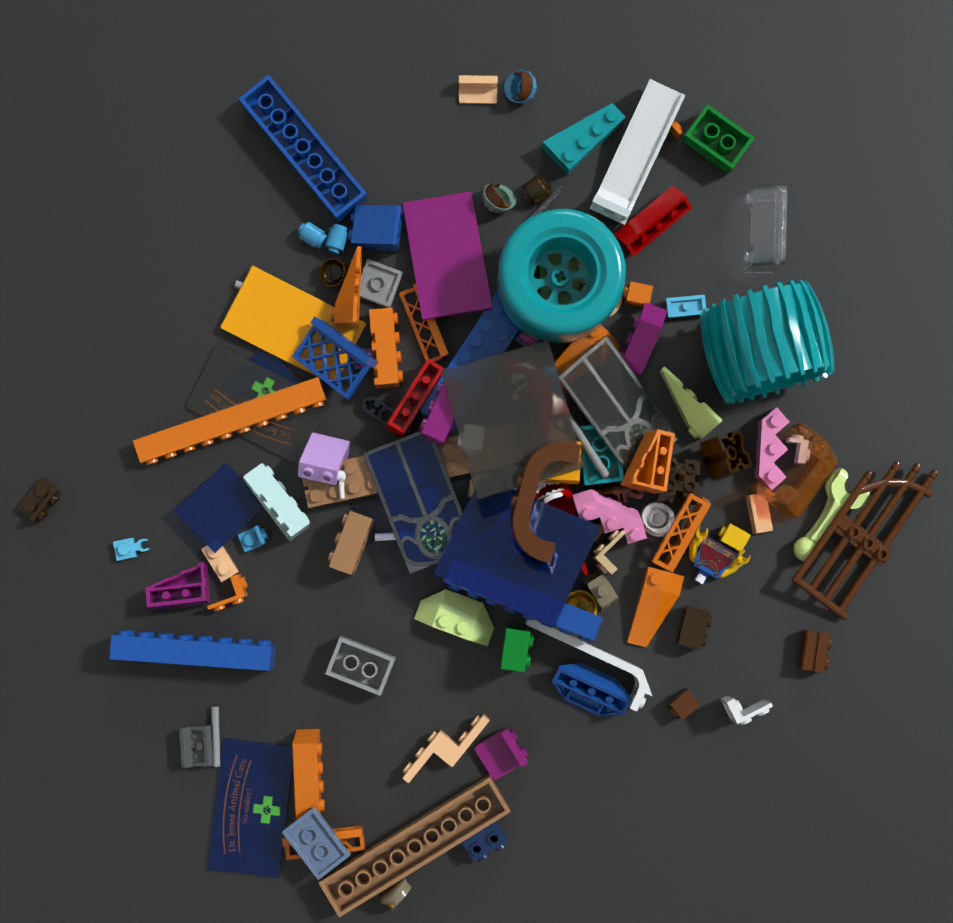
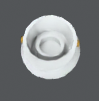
(657, 518)

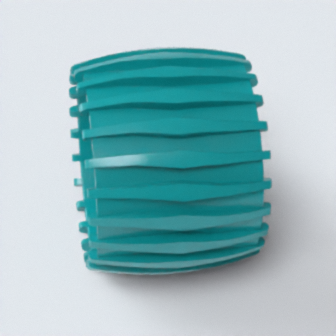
(767, 341)

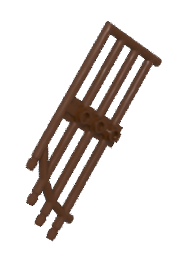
(859, 537)

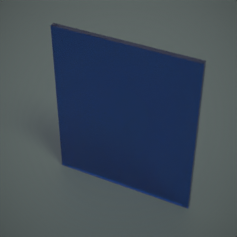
(493, 566)

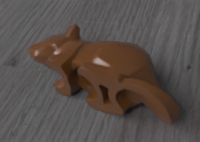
(618, 492)

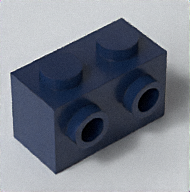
(485, 841)

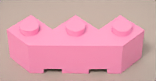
(770, 448)
(611, 514)

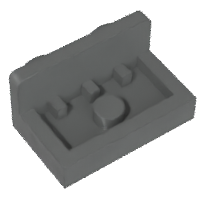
(196, 746)

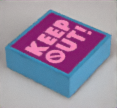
(525, 339)

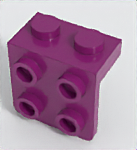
(501, 753)

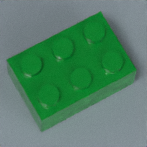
(718, 139)
(515, 649)

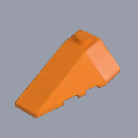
(580, 347)
(655, 600)

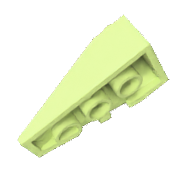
(696, 415)

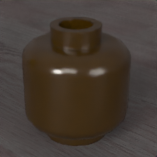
(537, 190)

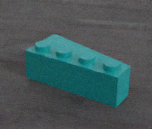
(578, 141)

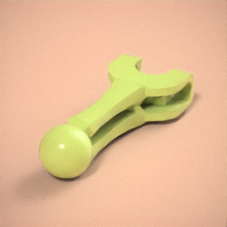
(836, 497)

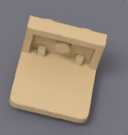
(604, 564)

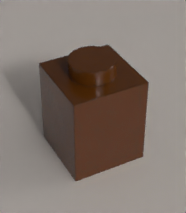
(683, 704)

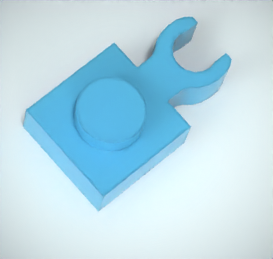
(128, 548)

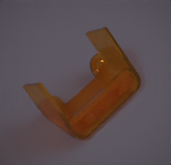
(795, 501)

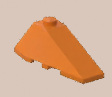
(348, 301)

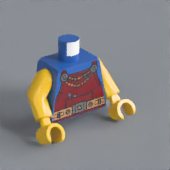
(713, 558)

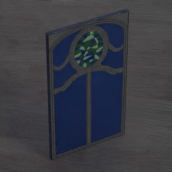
(415, 498)

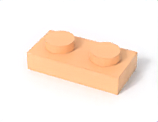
(221, 563)

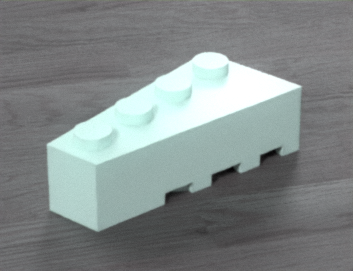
(276, 501)

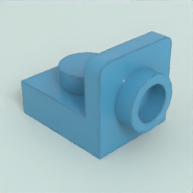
(253, 538)

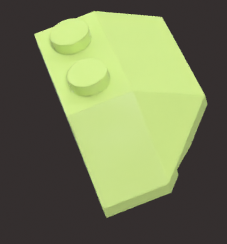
(456, 616)

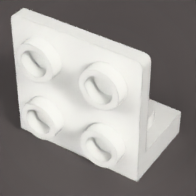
(743, 716)

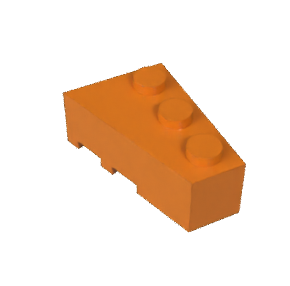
(651, 463)

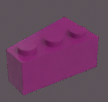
(643, 339)

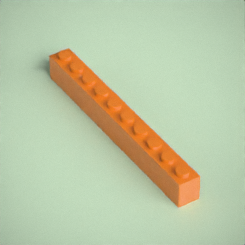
(230, 420)

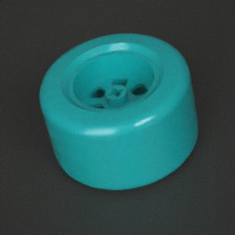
(573, 236)

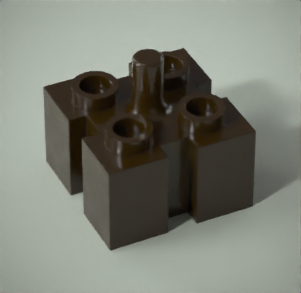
(725, 454)
(682, 481)

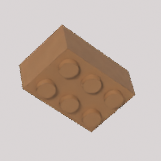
(350, 542)

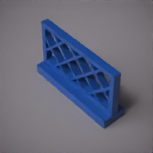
(346, 346)

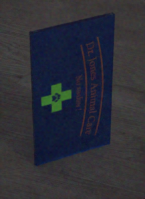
(251, 807)

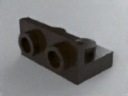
(39, 500)

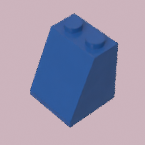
(376, 227)

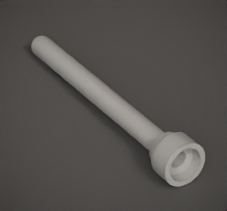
(588, 448)

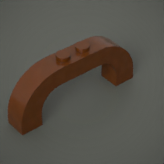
(525, 494)

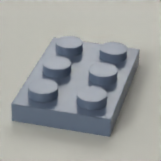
(316, 843)

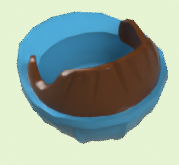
(520, 86)

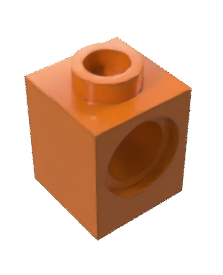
(637, 294)

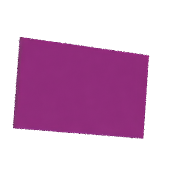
(447, 256)

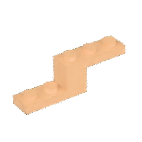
(445, 747)

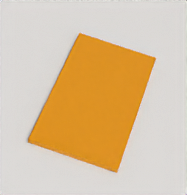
(279, 317)

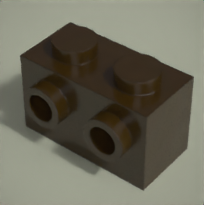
(693, 627)

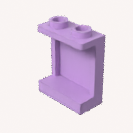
(323, 458)

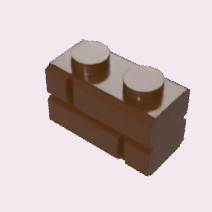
(814, 651)

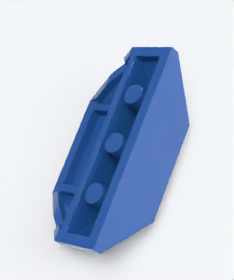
(591, 690)

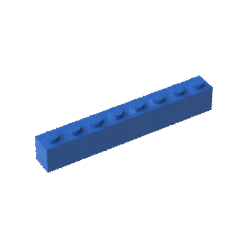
(570, 620)

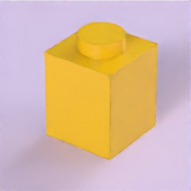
(733, 537)

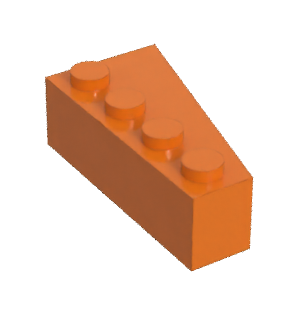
(385, 348)
(307, 771)

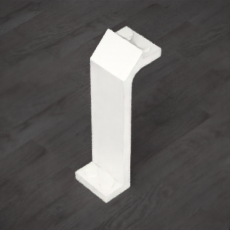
(637, 151)
(641, 685)

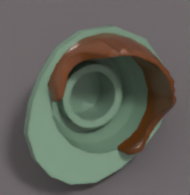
(498, 198)

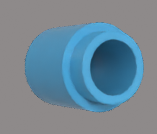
(312, 235)
(337, 239)

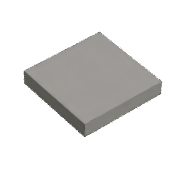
(379, 283)

